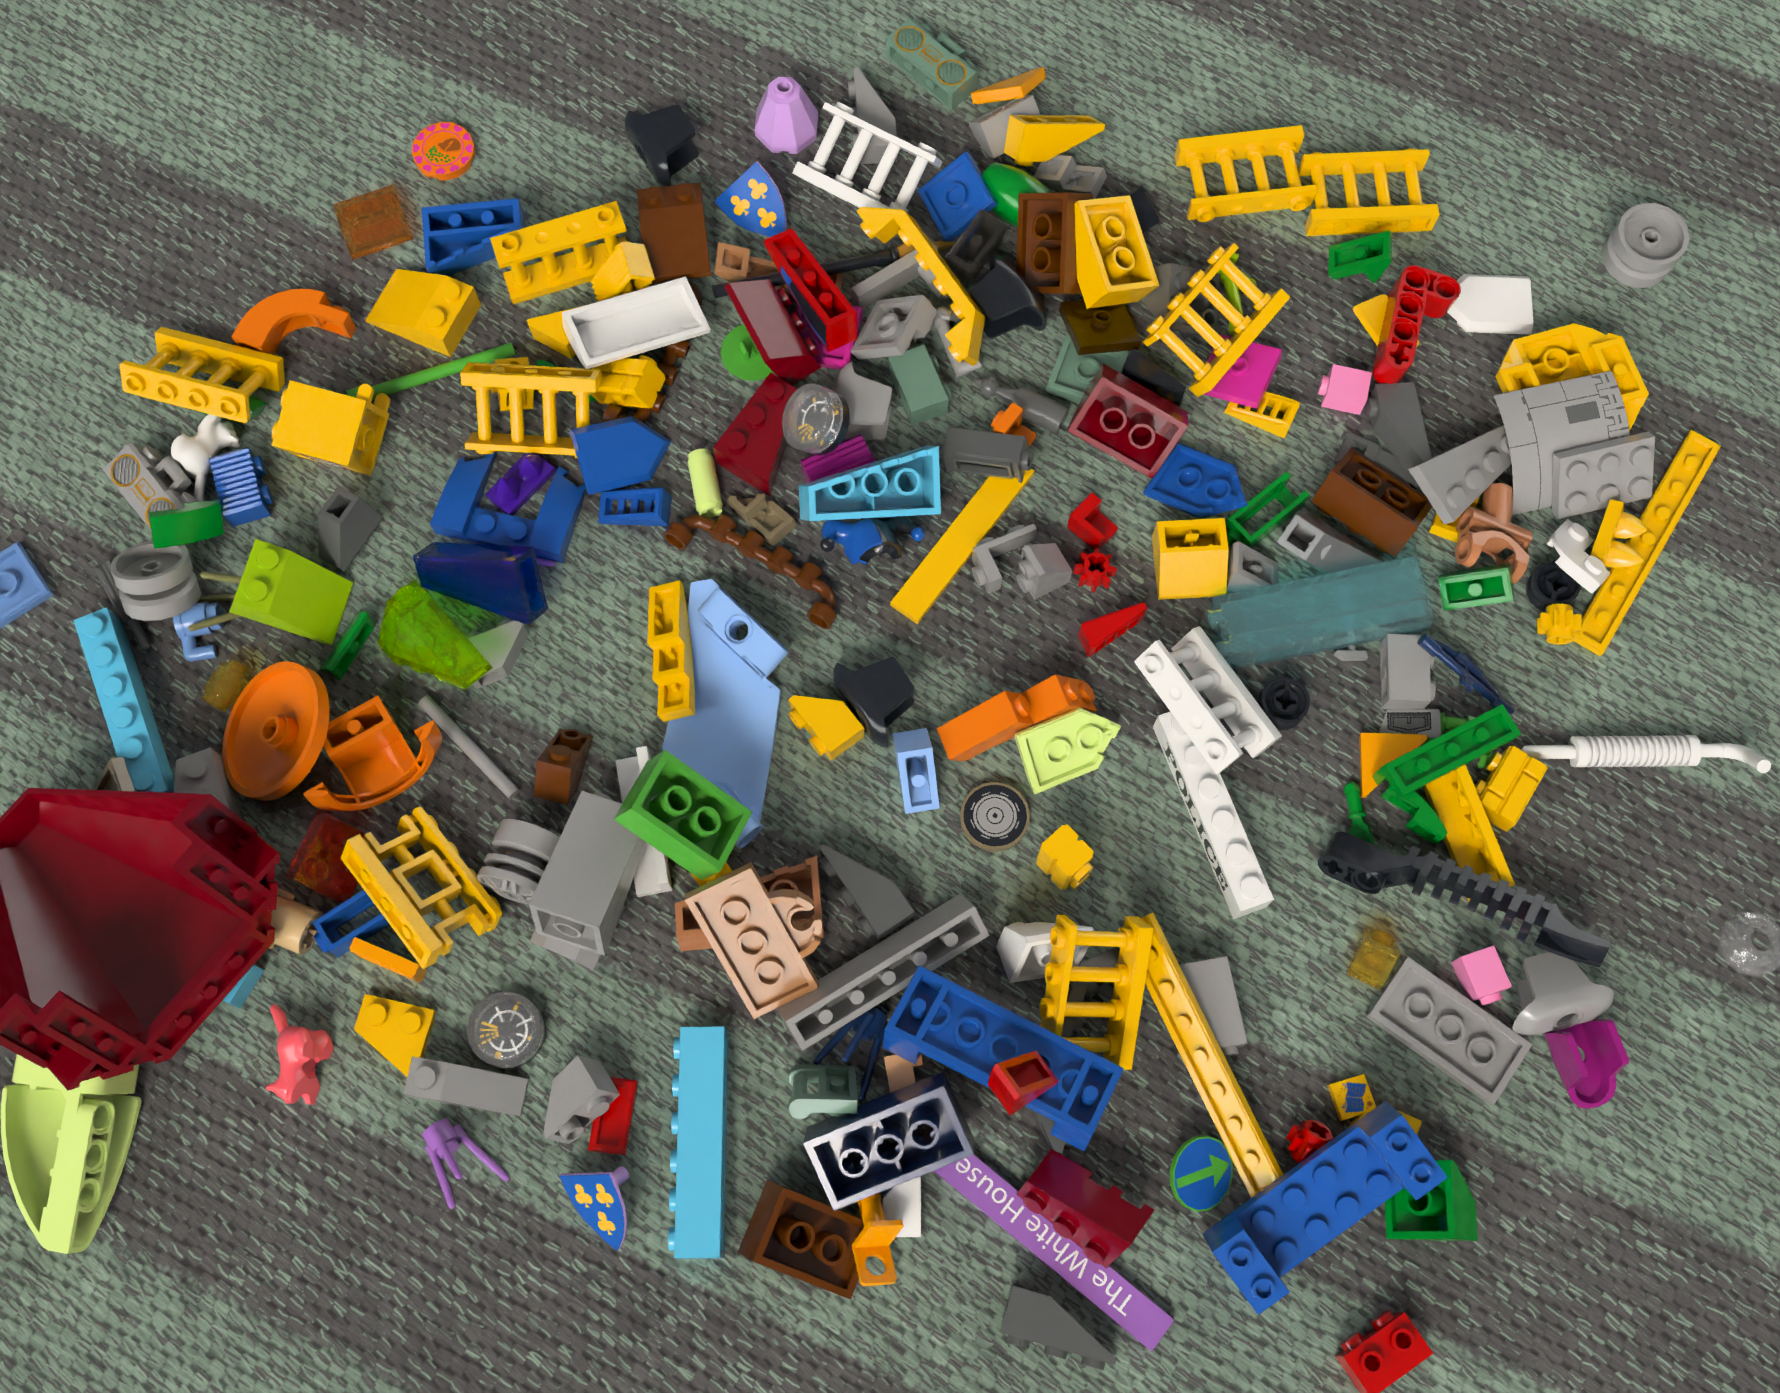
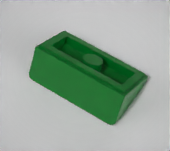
(1476, 587)
(348, 645)

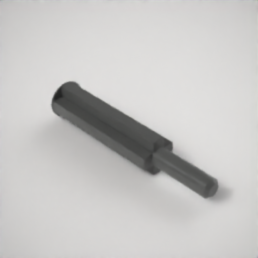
(105, 576)

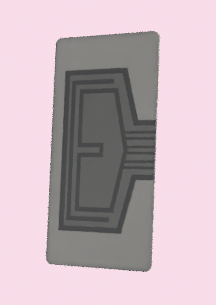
(1412, 722)

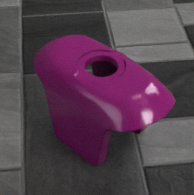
(1594, 1080)

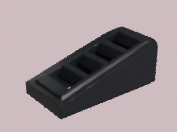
(1151, 376)

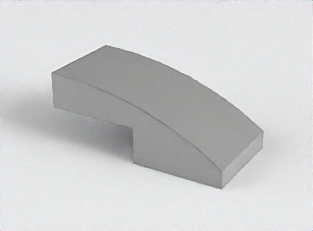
(1065, 176)

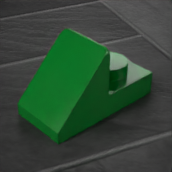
(1365, 254)

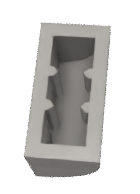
(992, 126)

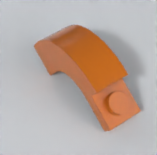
(287, 311)

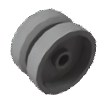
(1645, 245)
(155, 581)

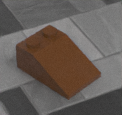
(674, 231)
(803, 1239)

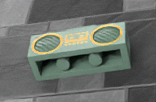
(932, 62)

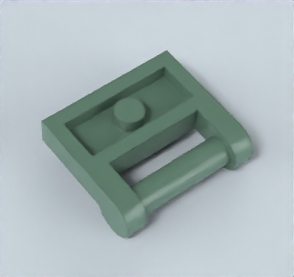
(835, 1090)

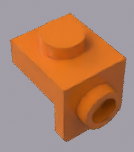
(1010, 423)

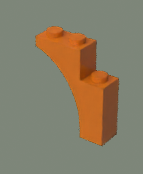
(1012, 712)

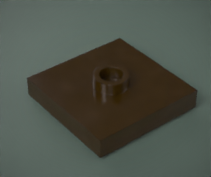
(1099, 328)

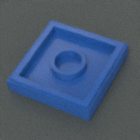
(957, 196)

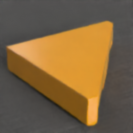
(1011, 88)
(1380, 749)

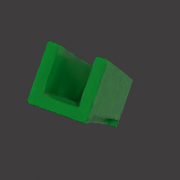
(1276, 490)

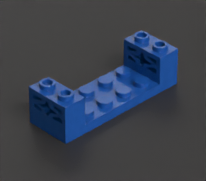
(977, 1034)
(1320, 1202)

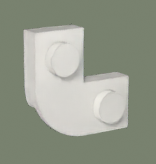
(1570, 543)

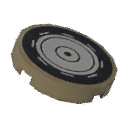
(994, 817)

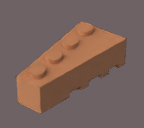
(799, 877)

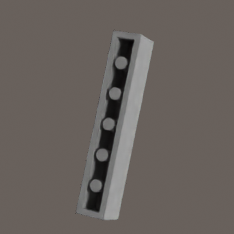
(883, 970)

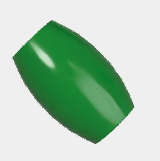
(1006, 184)

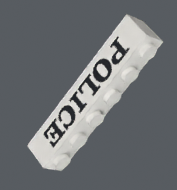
(1214, 820)

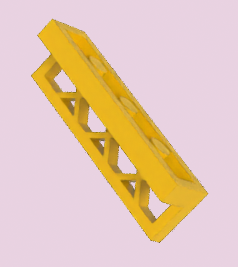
(1467, 825)

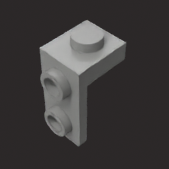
(985, 568)

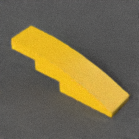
(672, 651)

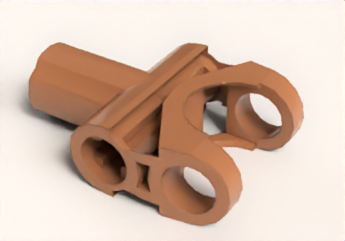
(1492, 531)

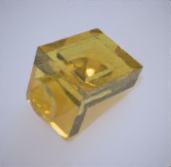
(1374, 958)

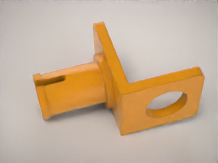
(875, 1242)

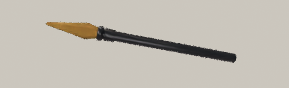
(879, 258)

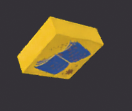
(1351, 1097)

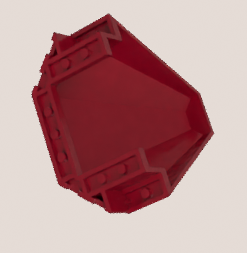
(124, 923)

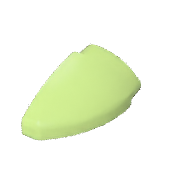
(66, 1150)

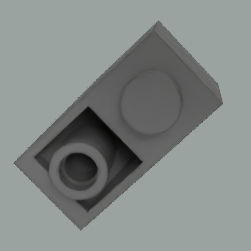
(344, 527)

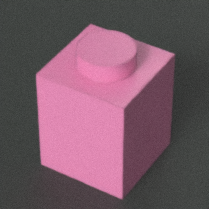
(1345, 389)
(1482, 975)

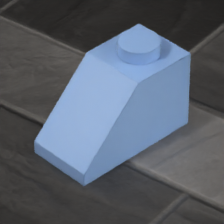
(916, 770)

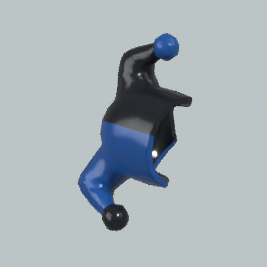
(868, 537)

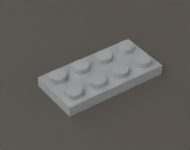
(1449, 1031)

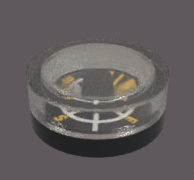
(815, 419)
(506, 1030)

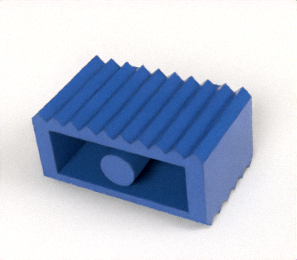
(241, 486)

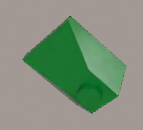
(1439, 1215)

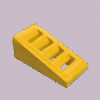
(1268, 423)

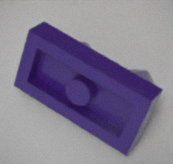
(520, 483)

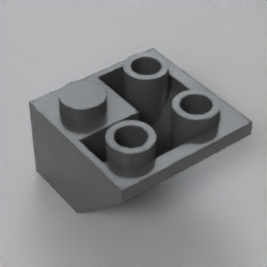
(1172, 280)

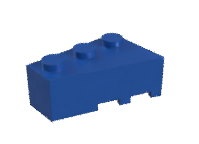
(461, 233)

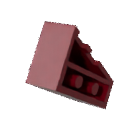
(755, 439)
(1083, 1209)

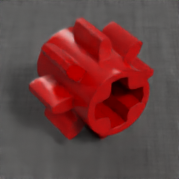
(1095, 578)
(1307, 1139)

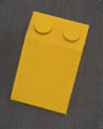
(1111, 253)
(426, 309)

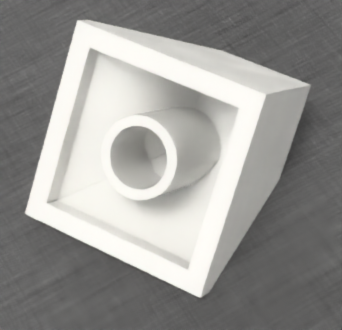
(1027, 950)

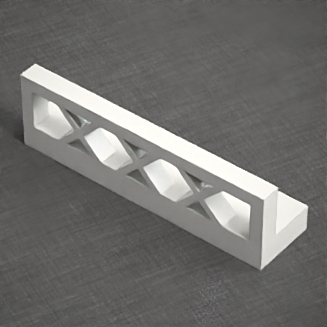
(653, 868)

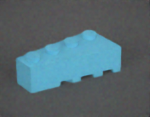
(885, 488)

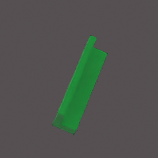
(1448, 752)

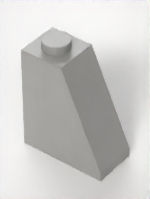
(1217, 998)

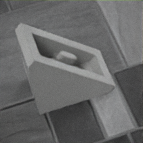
(1249, 569)

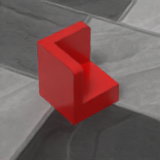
(1090, 523)

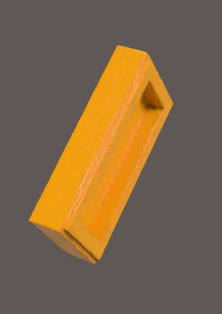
(387, 960)

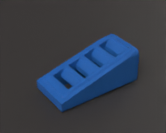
(659, 517)

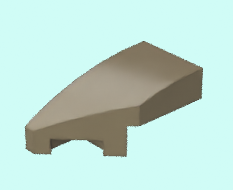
(764, 517)

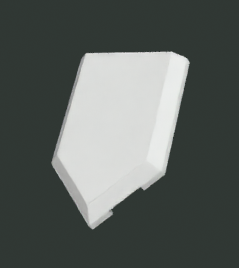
(1494, 304)

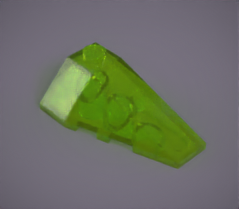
(427, 640)

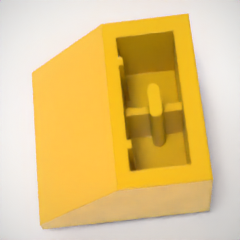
(1190, 558)

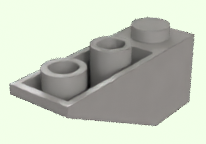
(873, 111)

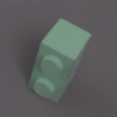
(919, 384)

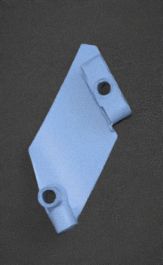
(734, 701)

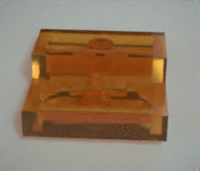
(372, 222)

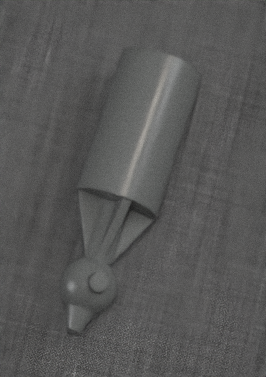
(1036, 407)

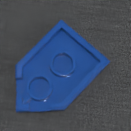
(617, 453)
(1196, 483)

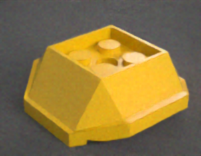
(1571, 354)

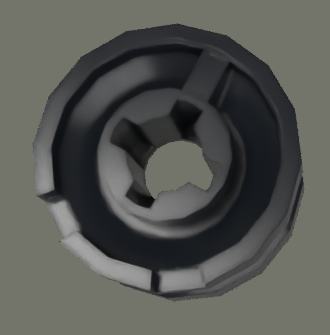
(1541, 592)
(1293, 693)

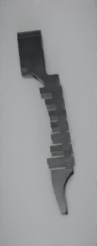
(1374, 868)

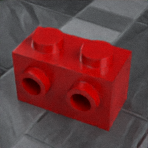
(1383, 1352)

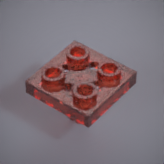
(322, 854)

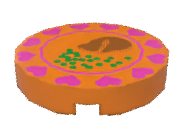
(443, 150)

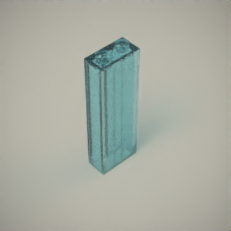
(1320, 613)

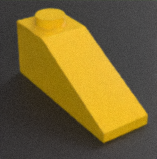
(1046, 136)

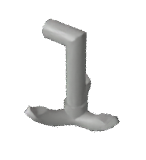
(941, 323)

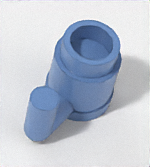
(197, 613)

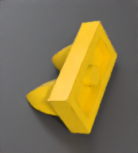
(1621, 526)

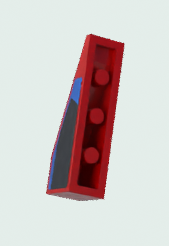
(814, 291)

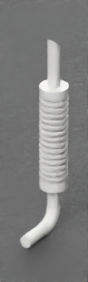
(1644, 751)

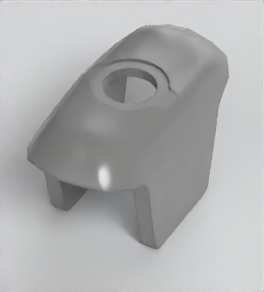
(867, 405)
(1557, 996)

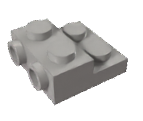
(893, 326)

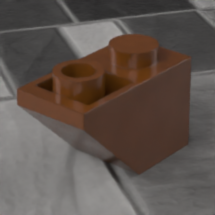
(562, 766)

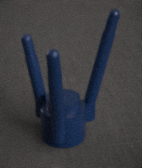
(865, 1027)

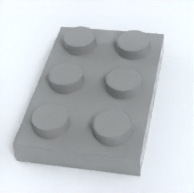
(1602, 471)

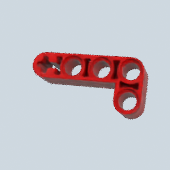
(1412, 296)

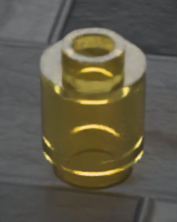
(225, 685)

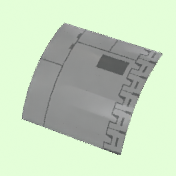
(1556, 420)

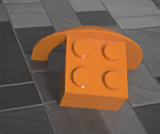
(373, 757)

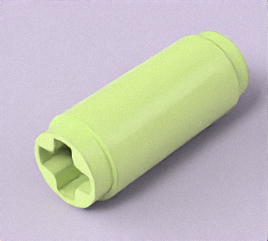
(705, 483)

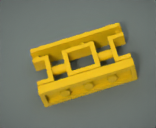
(400, 901)

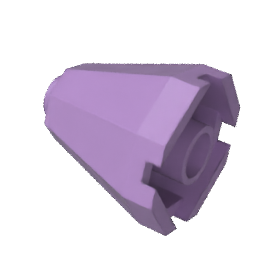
(786, 117)

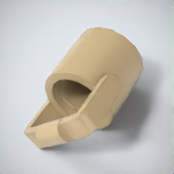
(293, 923)

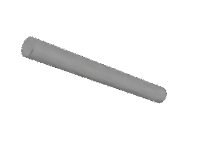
(468, 747)

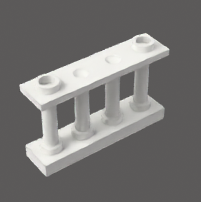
(842, 184)
(1223, 689)

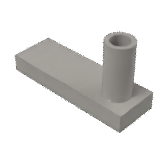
(891, 279)

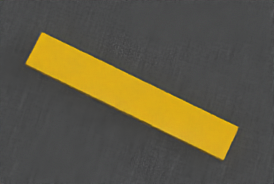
(957, 545)

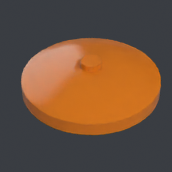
(275, 731)

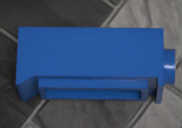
(329, 937)

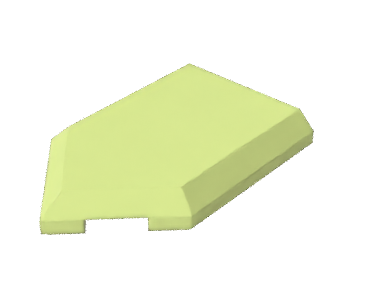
(1064, 747)

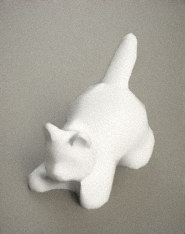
(194, 451)

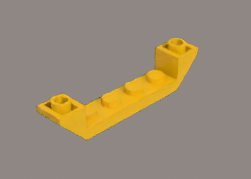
(968, 333)

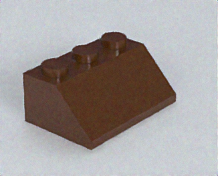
(1048, 241)
(1372, 502)

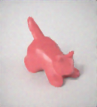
(298, 1054)

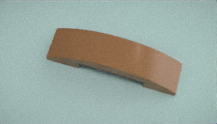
(735, 264)

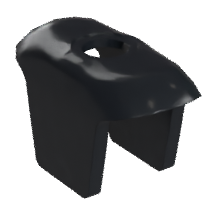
(662, 141)
(1007, 300)
(875, 695)

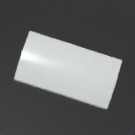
(634, 323)

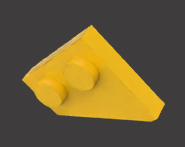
(395, 1029)

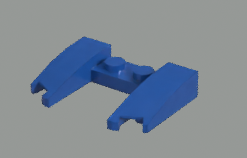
(461, 518)

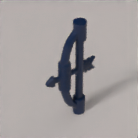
(1468, 672)

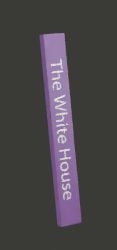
(1095, 1282)

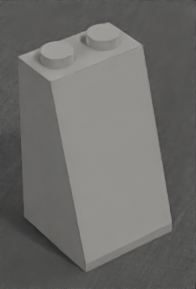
(587, 876)

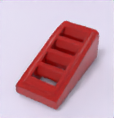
(1103, 630)

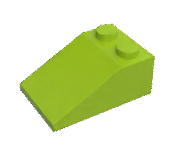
(291, 593)

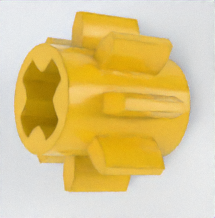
(1559, 624)

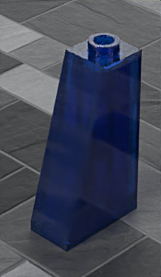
(485, 576)

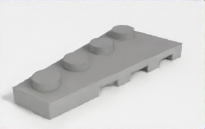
(1463, 473)

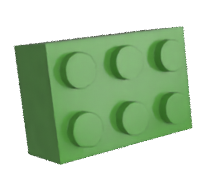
(683, 815)

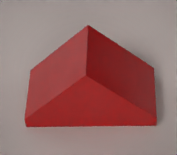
(1020, 1080)

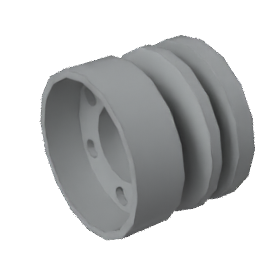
(522, 860)

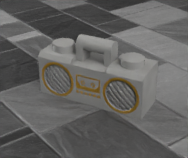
(144, 481)

